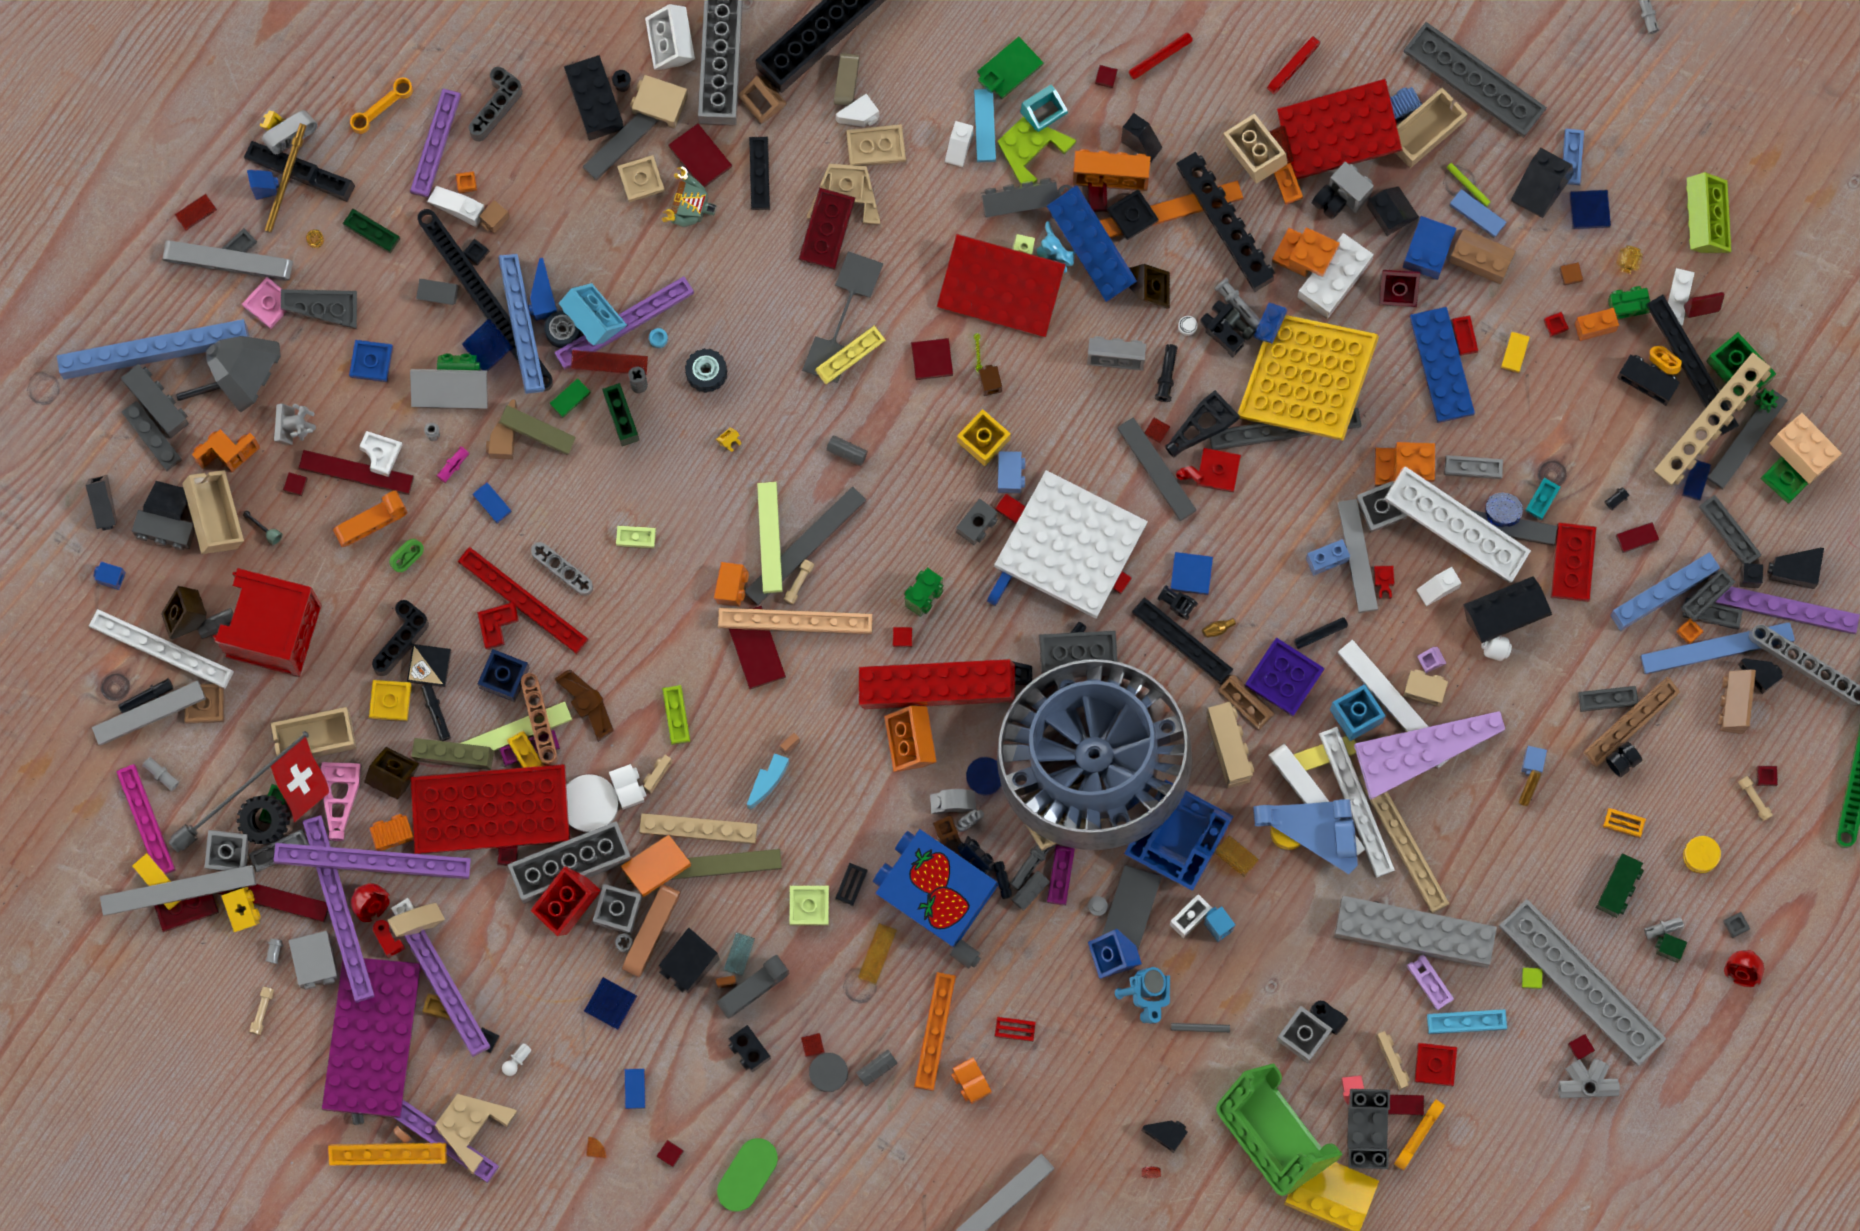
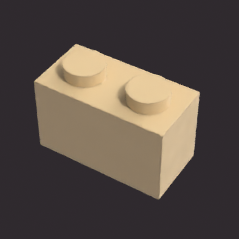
(1425, 688)

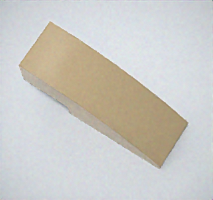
(416, 920)

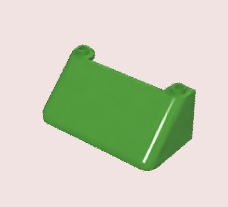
(1273, 1131)

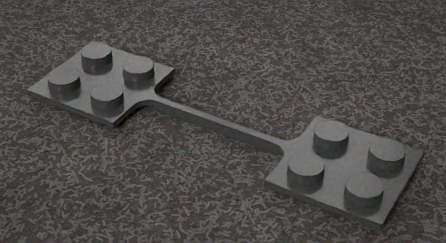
(858, 277)

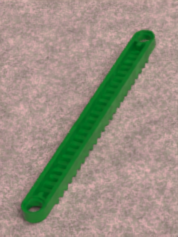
(1850, 813)

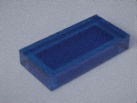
(1696, 480)

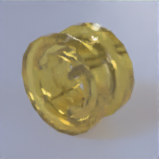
(311, 234)

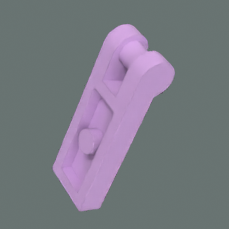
(1430, 982)

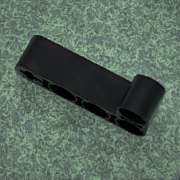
(397, 641)

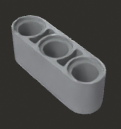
(281, 136)

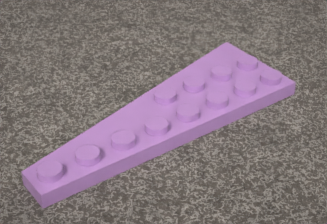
(1403, 756)

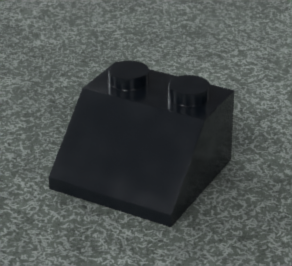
(1391, 210)

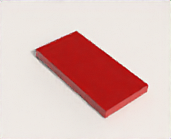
(1573, 562)

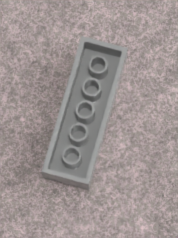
(585, 854)

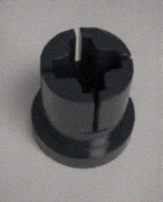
(621, 75)

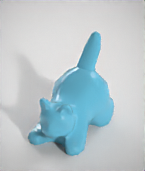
(1052, 249)

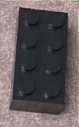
(594, 97)

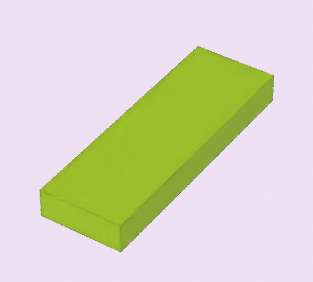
(676, 715)

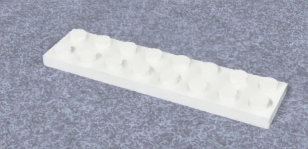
(1457, 524)

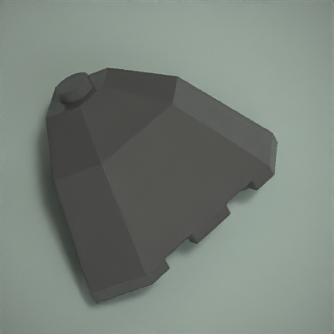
(242, 367)

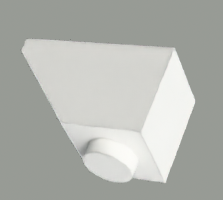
(859, 113)
(959, 144)
(1439, 586)

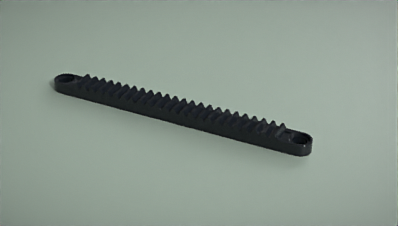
(472, 281)

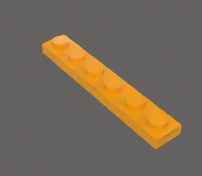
(387, 1154)

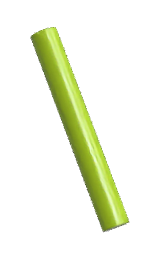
(1469, 185)

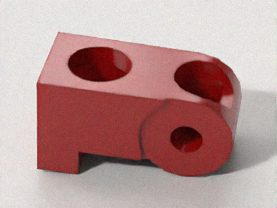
(383, 933)

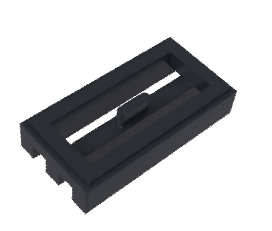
(845, 899)

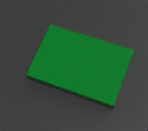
(1014, 64)

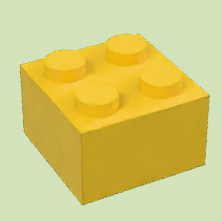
(983, 437)

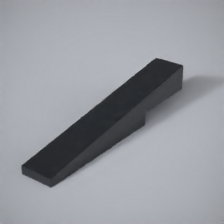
(302, 171)

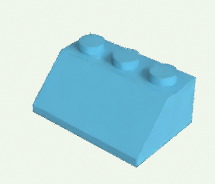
(592, 313)

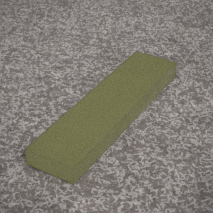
(537, 430)

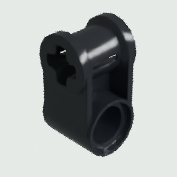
(1330, 1017)

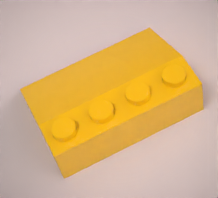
(1336, 1197)

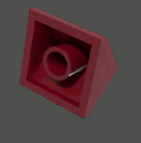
(1399, 288)

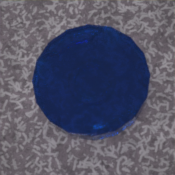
(1503, 509)
(983, 776)

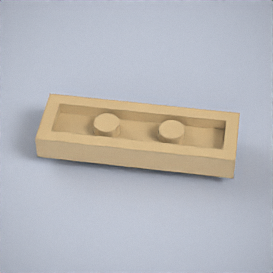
(1393, 1060)

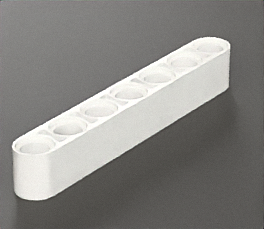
(1300, 780)

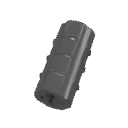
(638, 380)
(847, 450)
(212, 624)
(1030, 890)
(876, 1068)

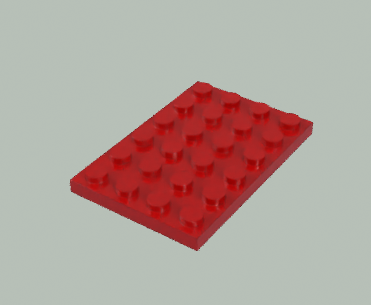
(1341, 129)
(1001, 285)

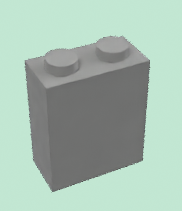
(314, 960)

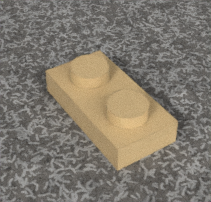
(653, 779)

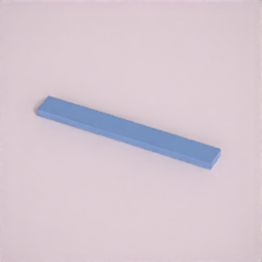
(521, 323)
(1709, 650)

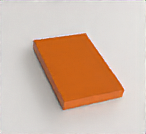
(656, 865)

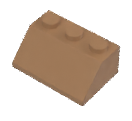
(1482, 256)
(1736, 701)

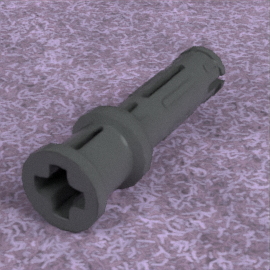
(1029, 866)

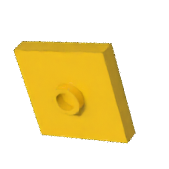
(390, 700)

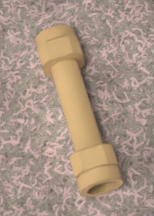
(806, 568)
(1746, 784)
(256, 1026)

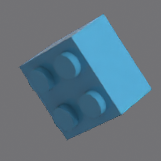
(1357, 712)

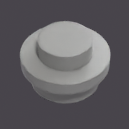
(1097, 906)

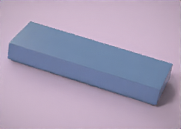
(1573, 152)
(1477, 213)

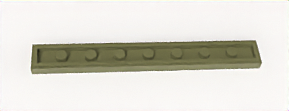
(731, 864)

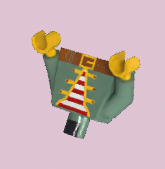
(689, 202)

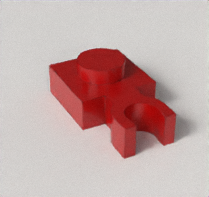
(1384, 577)

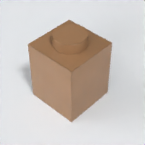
(493, 217)

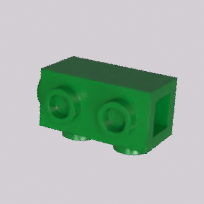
(458, 362)

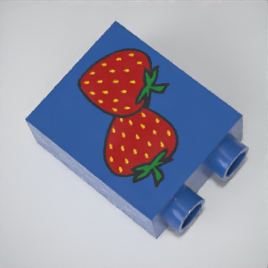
(934, 886)

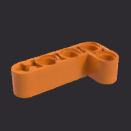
(371, 520)

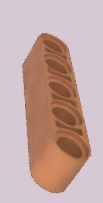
(535, 711)
(651, 930)

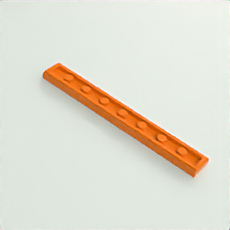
(1179, 207)

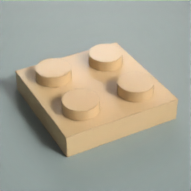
(641, 178)

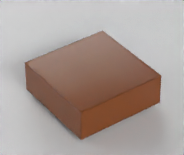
(1571, 273)
(725, 982)

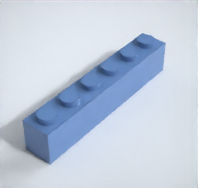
(1665, 591)

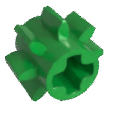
(1769, 395)

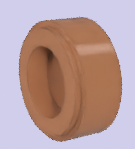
(402, 1134)

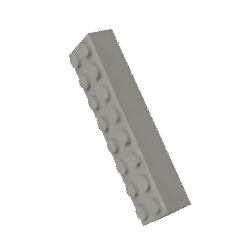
(720, 62)
(1415, 932)

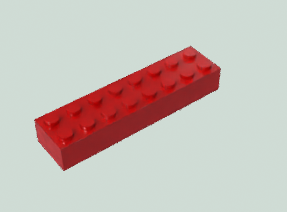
(937, 684)

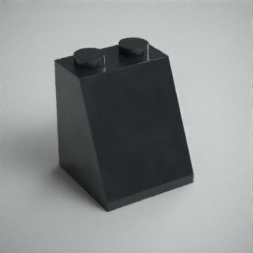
(688, 961)

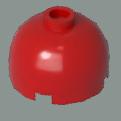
(369, 901)
(1745, 968)

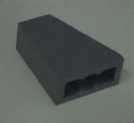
(1140, 137)
(101, 502)
(1797, 568)

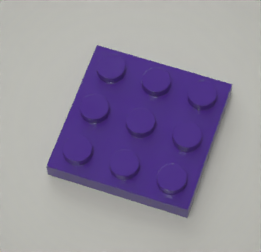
(1284, 677)

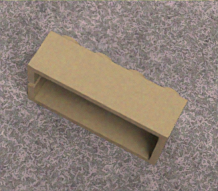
(1429, 126)
(213, 512)
(328, 732)
(1229, 745)

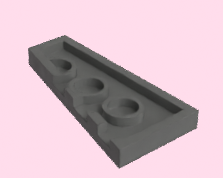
(326, 305)

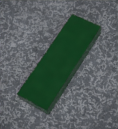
(371, 230)

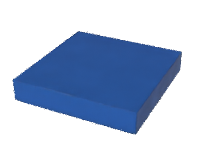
(371, 361)
(1191, 573)

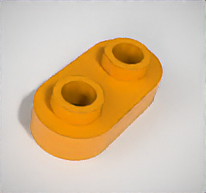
(1665, 360)

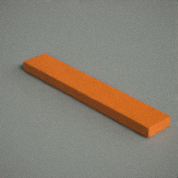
(935, 1031)

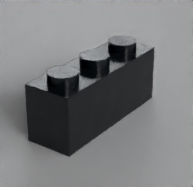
(1648, 379)

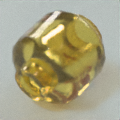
(1629, 259)

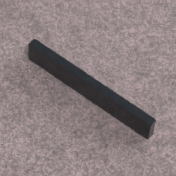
(1182, 640)

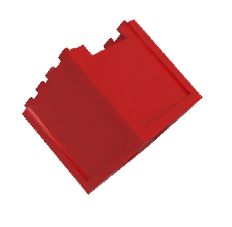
(270, 623)

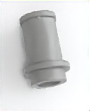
(432, 427)
(274, 950)

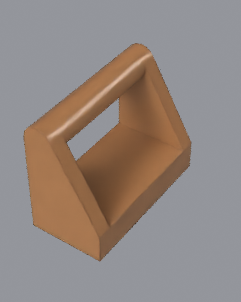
(768, 92)

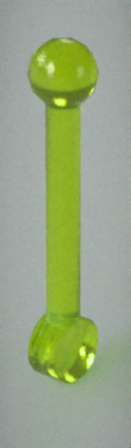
(977, 336)

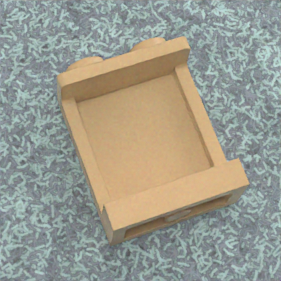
(659, 100)

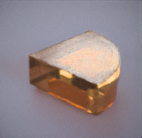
(595, 1148)

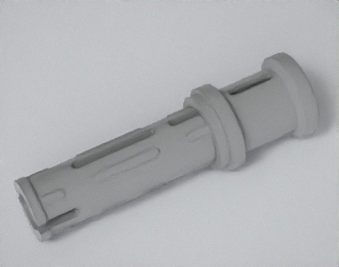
(1230, 296)

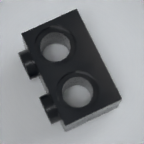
(752, 1046)

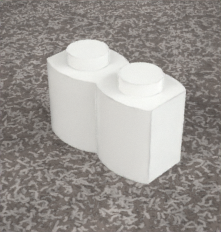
(627, 787)

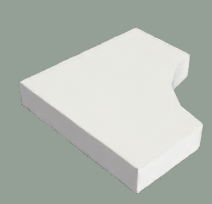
(381, 451)

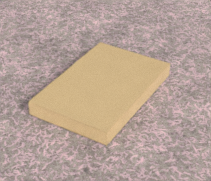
(876, 145)

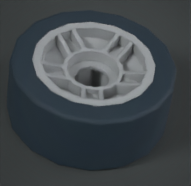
(552, 329)

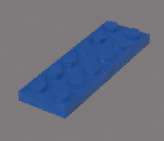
(1091, 243)
(1442, 365)

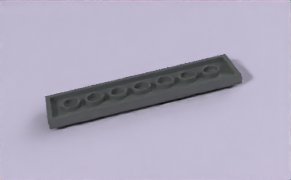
(1474, 79)

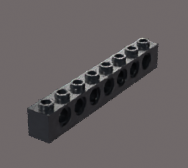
(1197, 163)

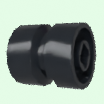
(1329, 202)
(1623, 759)

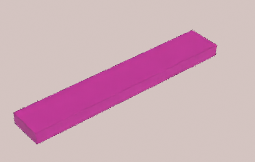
(145, 818)

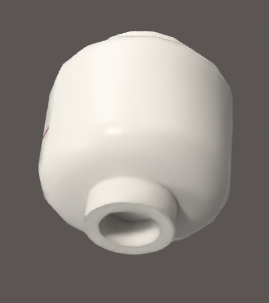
(1497, 648)

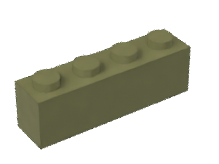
(452, 753)

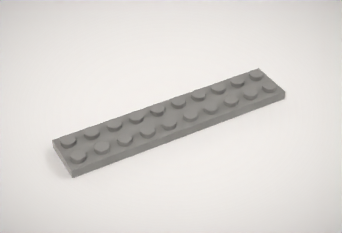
(1582, 982)

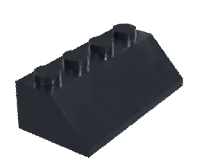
(1507, 609)

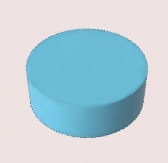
(658, 338)

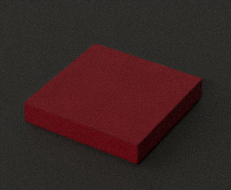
(932, 359)

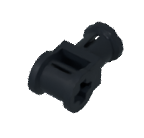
(1178, 602)

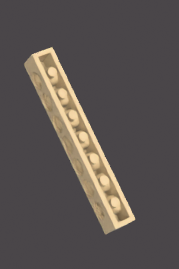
(1752, 364)

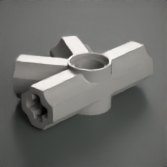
(1594, 1077)

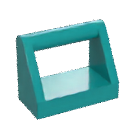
(1038, 100)

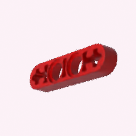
(1293, 65)

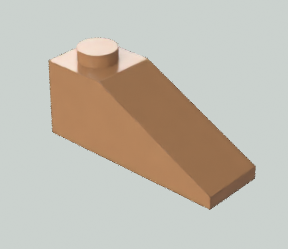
(502, 440)

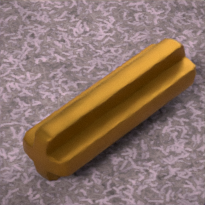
(1529, 788)

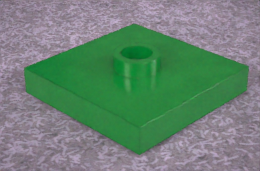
(1784, 480)

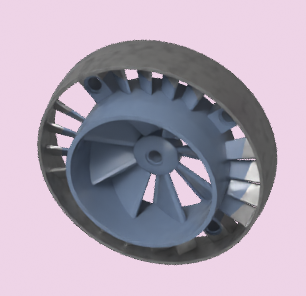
(1125, 761)

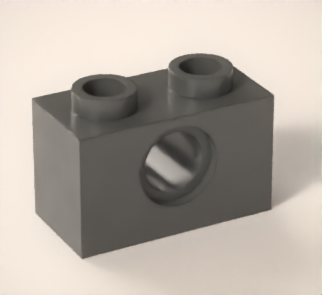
(979, 511)

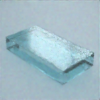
(739, 954)

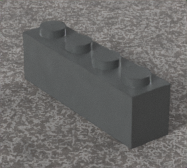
(1019, 198)
(154, 400)

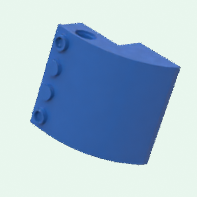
(1184, 841)

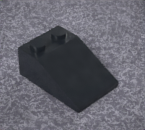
(1542, 182)

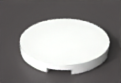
(591, 803)

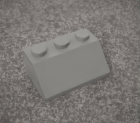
(1116, 353)

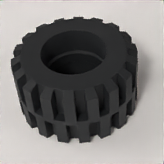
(278, 817)

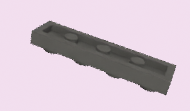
(151, 435)
(1729, 530)

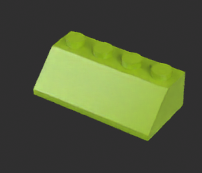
(1708, 214)

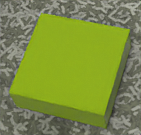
(1532, 978)

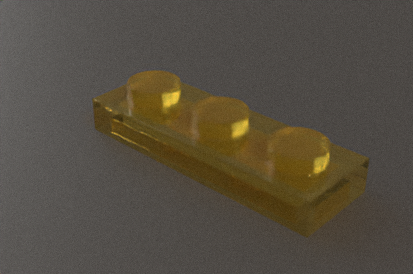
(877, 953)

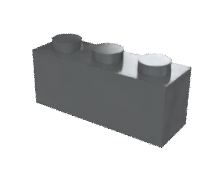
(163, 530)

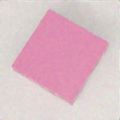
(265, 303)

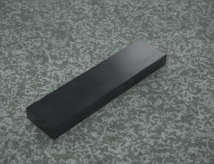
(759, 173)

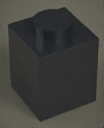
(1751, 575)

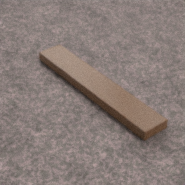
(1631, 722)

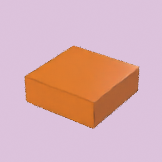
(466, 182)
(1689, 631)

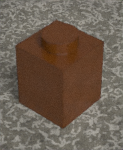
(990, 380)

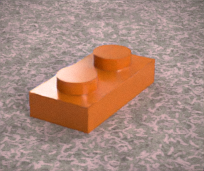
(1288, 184)

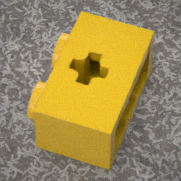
(238, 899)

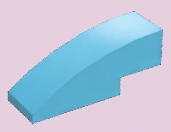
(767, 780)

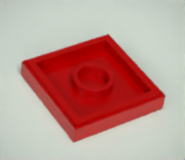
(1435, 1064)

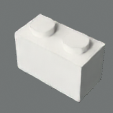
(1190, 916)

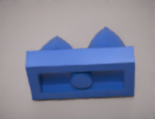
(1270, 322)

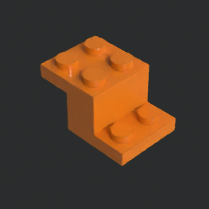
(1305, 252)
(225, 450)
(1415, 456)

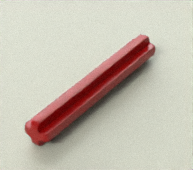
(1160, 56)

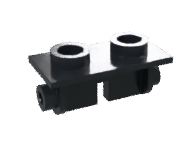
(970, 849)

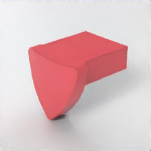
(1352, 1082)

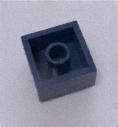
(503, 675)

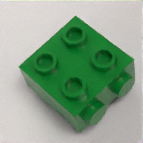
(924, 591)

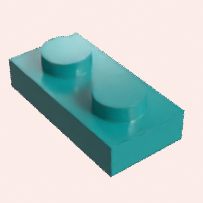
(1542, 499)

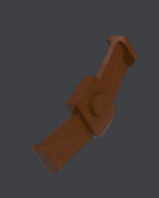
(587, 702)

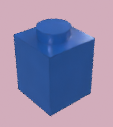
(109, 575)

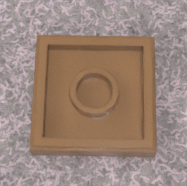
(208, 710)

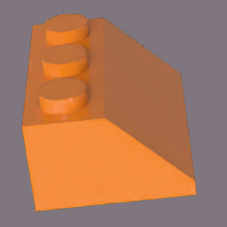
(910, 738)

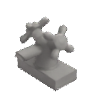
(287, 422)

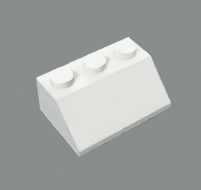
(670, 37)

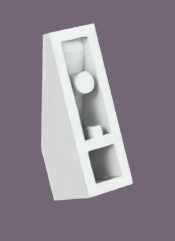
(457, 205)

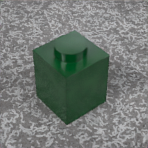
(1670, 947)

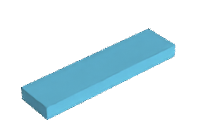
(984, 126)
(1466, 1021)

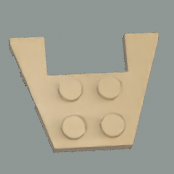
(853, 182)
(464, 1120)

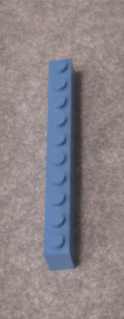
(147, 349)

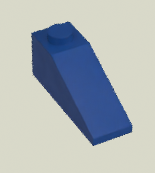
(541, 296)

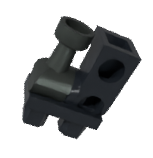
(1222, 327)

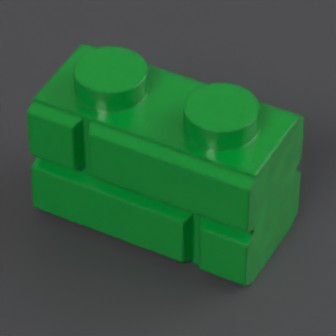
(1630, 302)

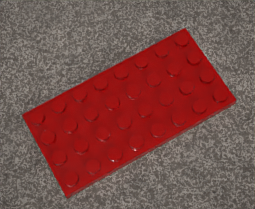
(490, 809)

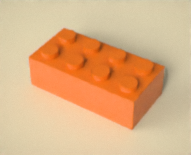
(1118, 170)

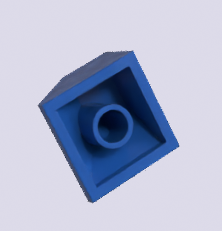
(1113, 954)

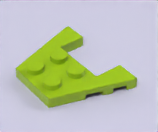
(1024, 143)

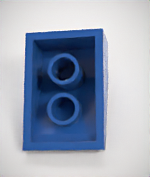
(1429, 247)

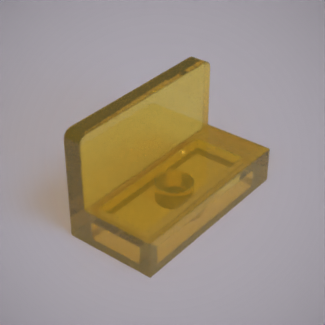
(1236, 856)

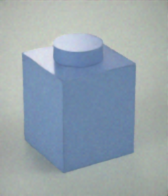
(1533, 760)

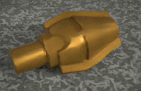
(1218, 628)

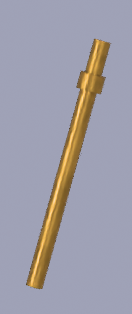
(297, 142)

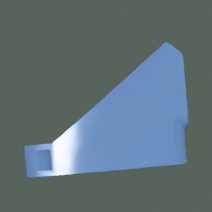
(1320, 827)

